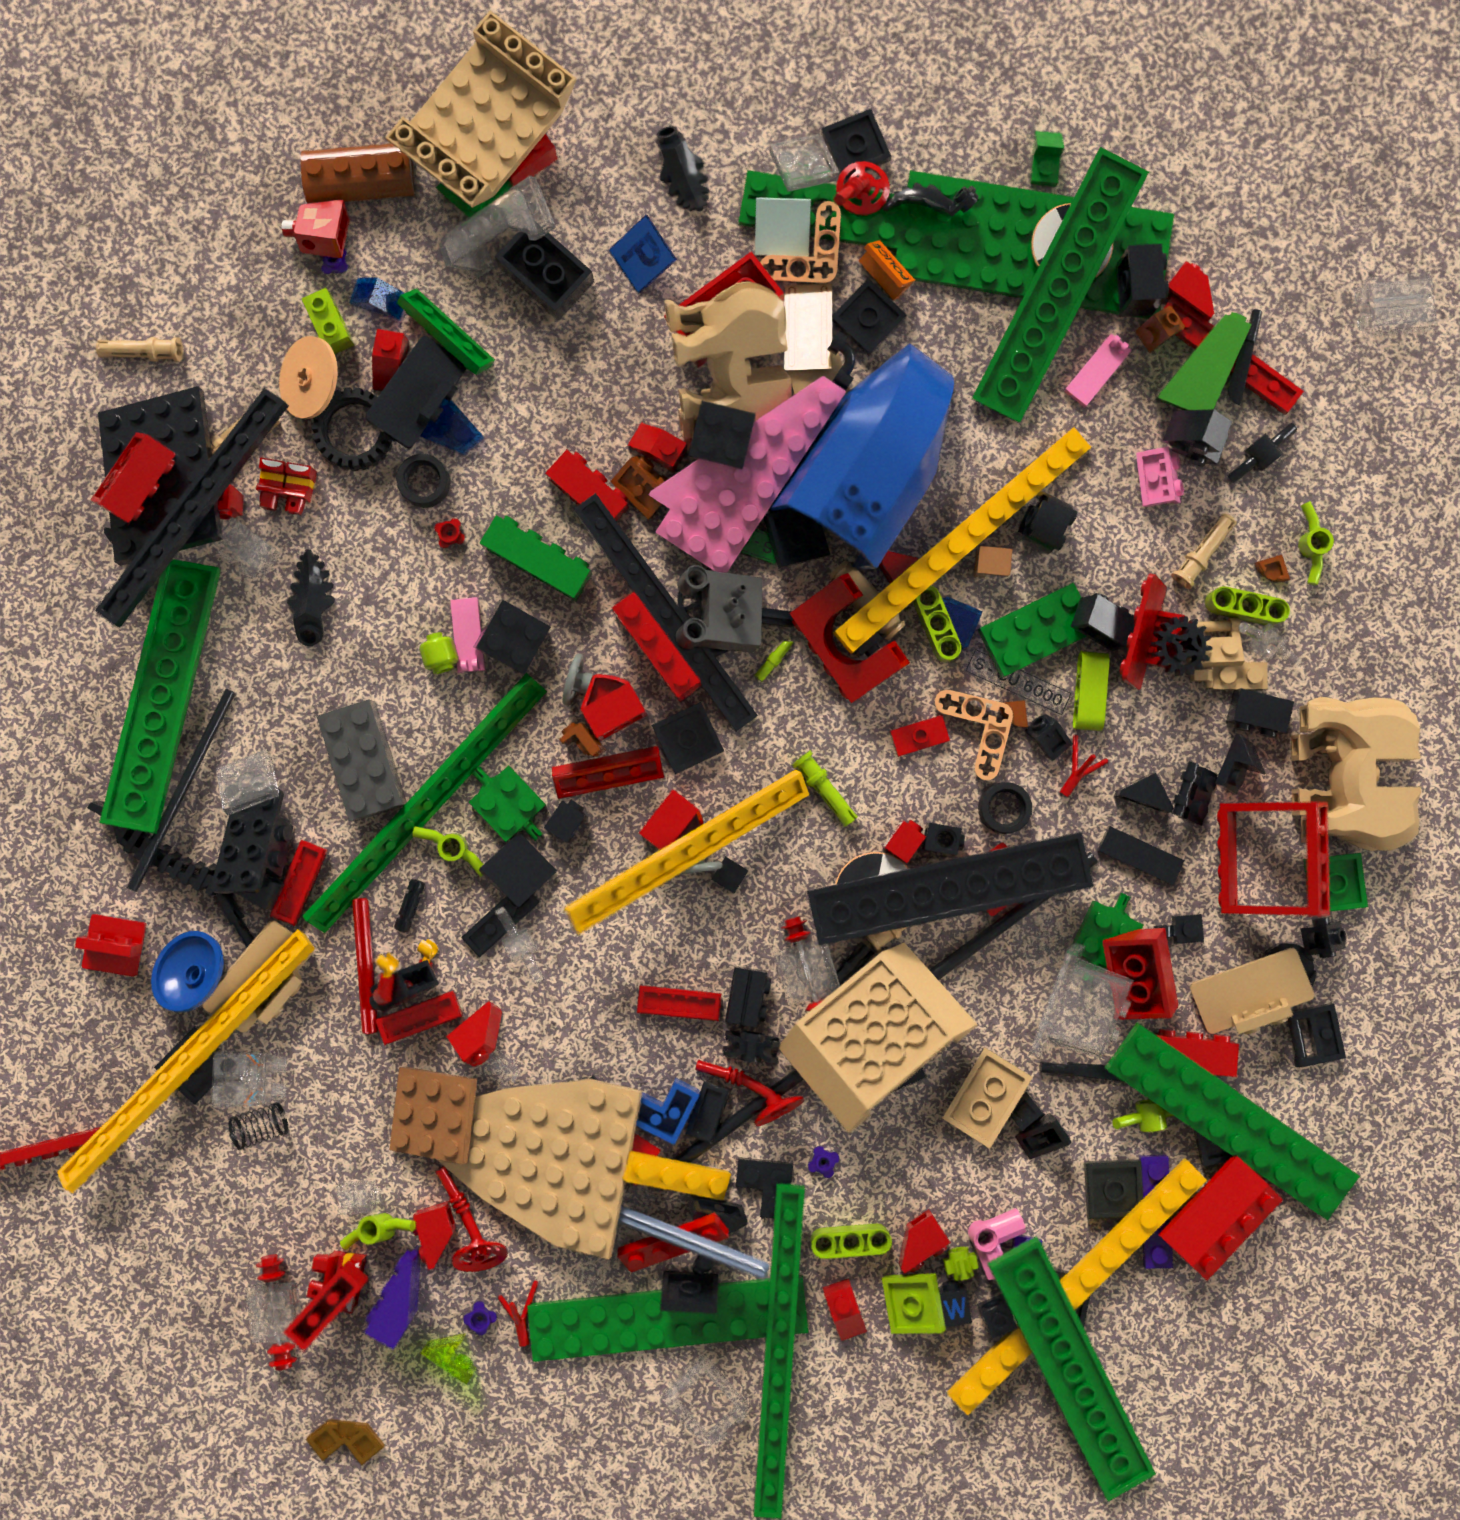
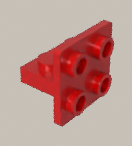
(112, 945)

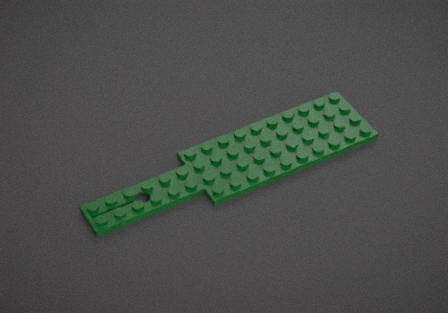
(974, 249)

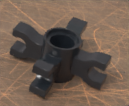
(751, 1046)

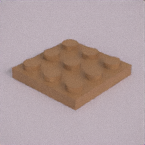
(433, 1114)

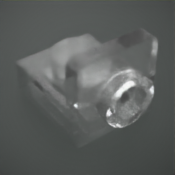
(500, 1068)

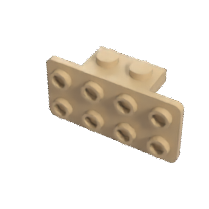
(255, 955)
(1253, 993)

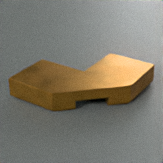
(357, 1437)

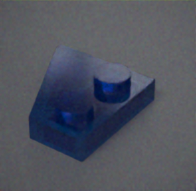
(453, 430)

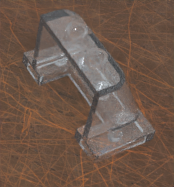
(517, 209)
(1083, 1007)

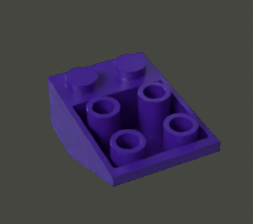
(399, 1304)

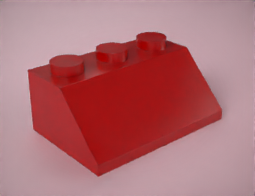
(134, 477)
(1146, 960)

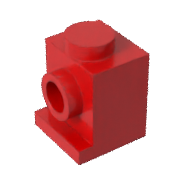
(230, 503)

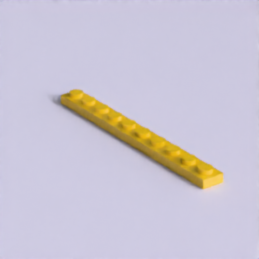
(686, 852)

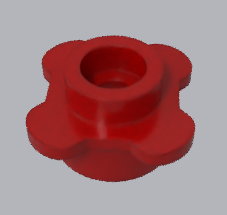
(442, 530)

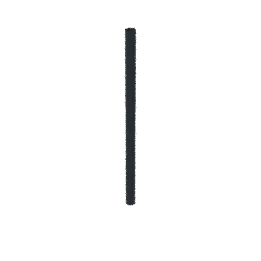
(181, 790)

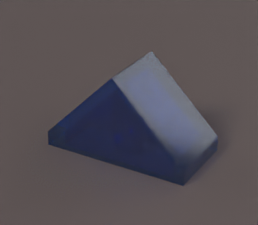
(377, 296)
(963, 619)

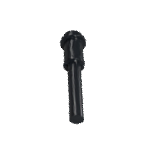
(233, 916)

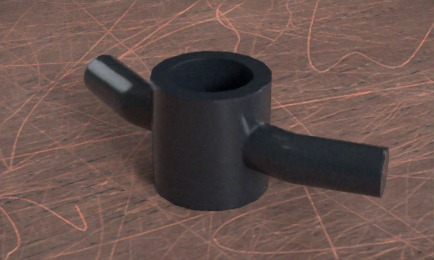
(1263, 452)

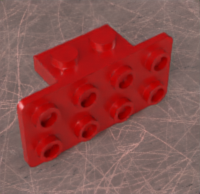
(1147, 621)

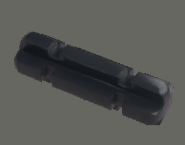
(409, 905)

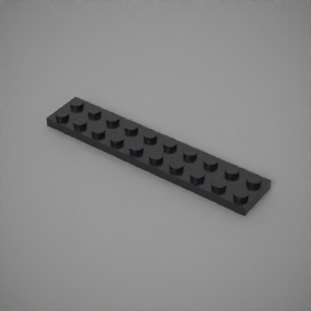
(950, 888)

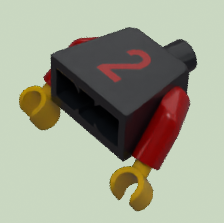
(404, 984)

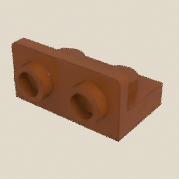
(636, 482)
(587, 740)

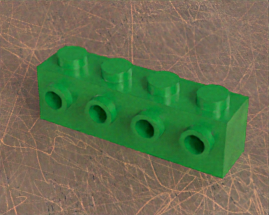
(536, 558)

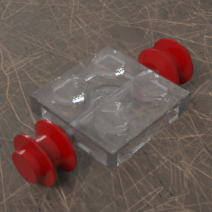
(805, 967)
(272, 1310)

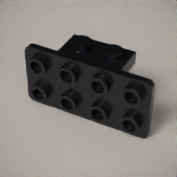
(416, 392)
(251, 846)

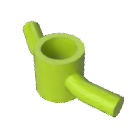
(1306, 548)
(440, 839)
(1148, 1115)
(385, 1230)

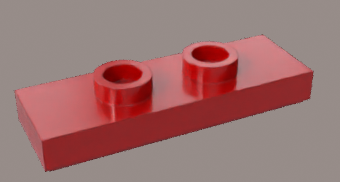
(299, 882)
(679, 1003)
(419, 1017)

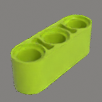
(1259, 606)
(936, 638)
(1091, 691)
(863, 1247)

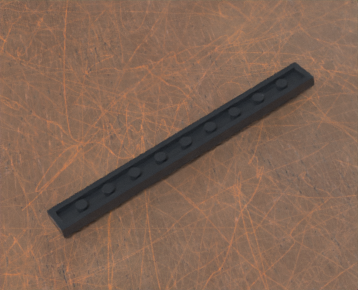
(191, 508)
(663, 609)

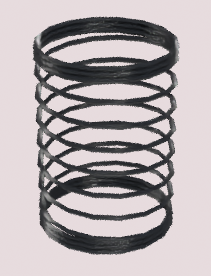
(280, 1132)

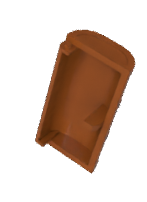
(356, 173)

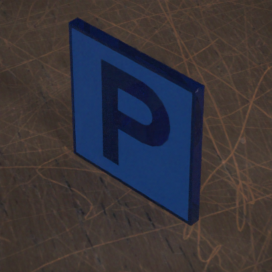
(642, 254)

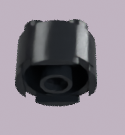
(1046, 523)

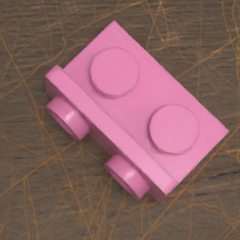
(1159, 476)

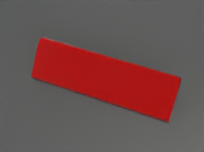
(607, 772)

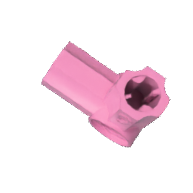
(1000, 1230)

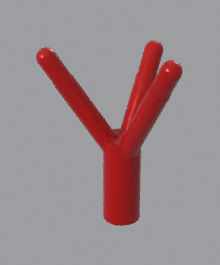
(1076, 774)
(520, 1321)

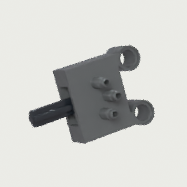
(729, 611)

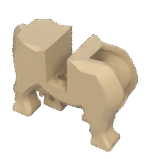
(727, 329)
(1355, 739)

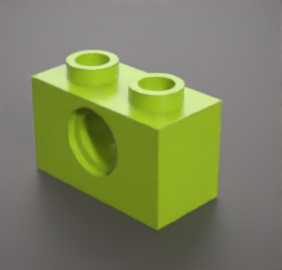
(328, 320)

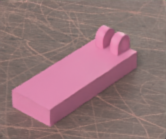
(1098, 370)
(466, 631)

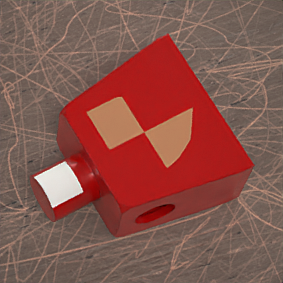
(320, 228)

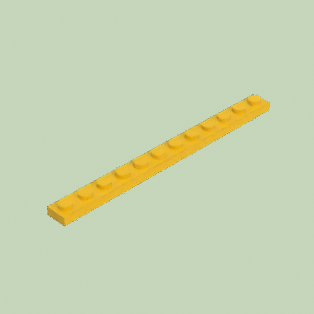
(961, 540)
(184, 1061)
(1083, 1279)

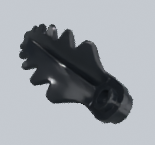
(681, 169)
(934, 199)
(310, 598)

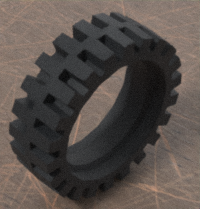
(323, 443)

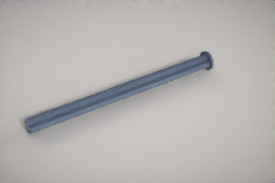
(693, 1243)

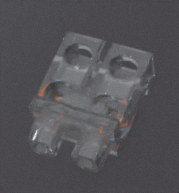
(255, 1083)

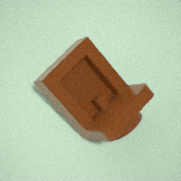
(1159, 328)

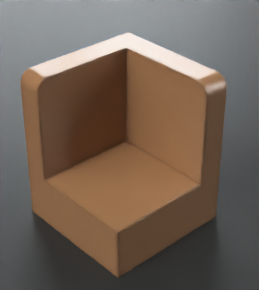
(992, 561)

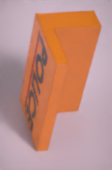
(886, 269)

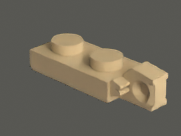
(1248, 676)

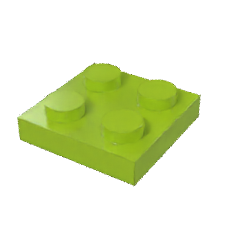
(913, 1304)

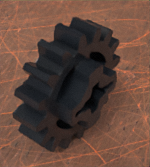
(1170, 650)

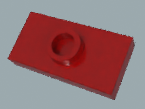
(919, 735)

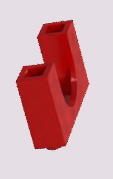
(816, 622)
(657, 646)

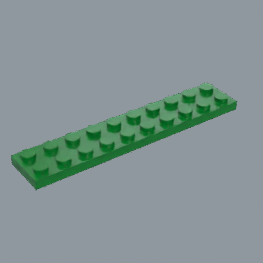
(1060, 284)
(160, 696)
(1231, 1121)
(636, 1324)
(1071, 1368)

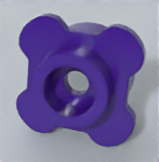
(339, 266)
(820, 1154)
(476, 1325)

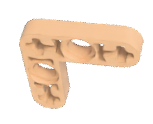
(820, 255)
(991, 726)

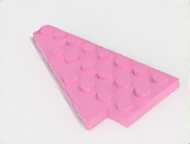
(720, 505)

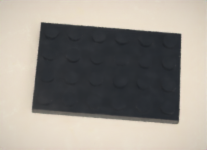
(181, 426)

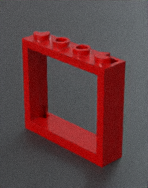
(1316, 858)

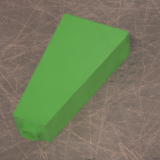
(1208, 367)

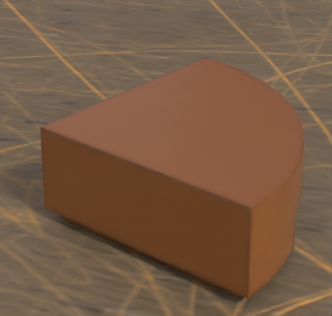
(1273, 568)
(1019, 713)

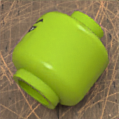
(439, 653)

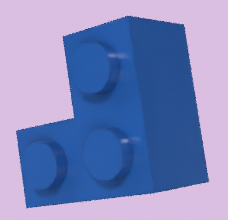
(668, 1117)

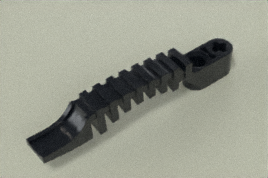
(196, 874)

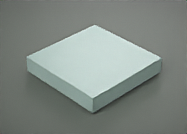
(782, 226)

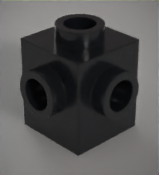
(1323, 937)

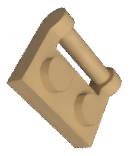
(1225, 650)

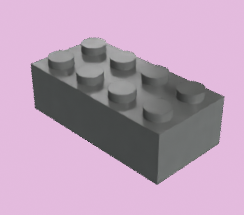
(361, 760)

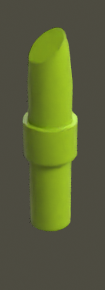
(773, 660)

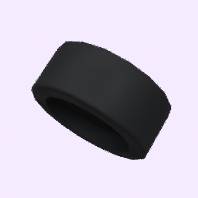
(419, 460)
(1020, 822)

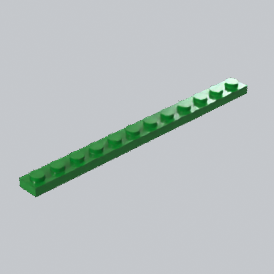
(424, 803)
(779, 1350)

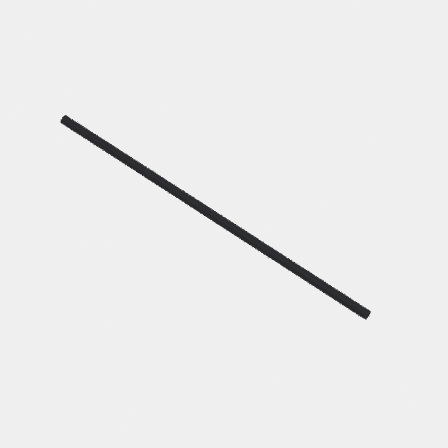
(938, 971)

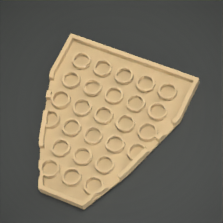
(554, 1158)

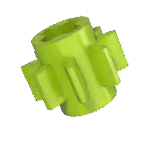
(960, 1263)

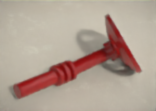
(860, 188)
(775, 1104)
(479, 1248)

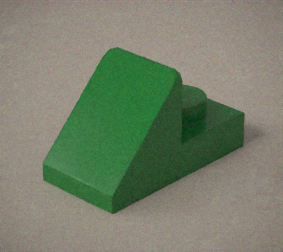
(1046, 158)

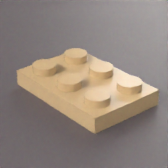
(987, 1097)

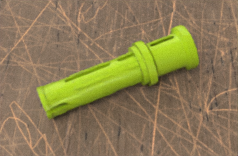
(817, 778)

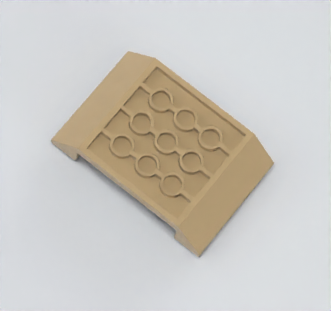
(486, 113)
(874, 1034)

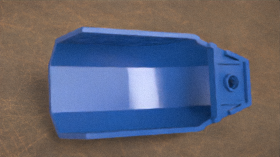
(875, 455)

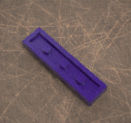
(1156, 1250)

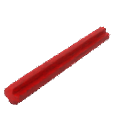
(364, 963)

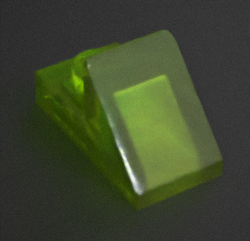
(443, 1354)

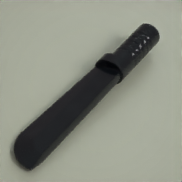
(1243, 361)
(1076, 1069)

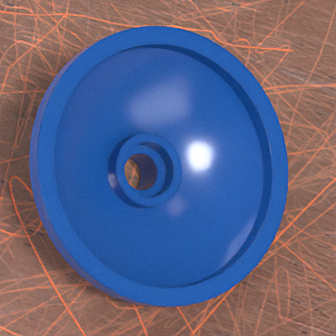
(187, 971)

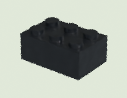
(545, 272)

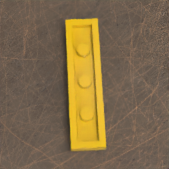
(676, 1175)

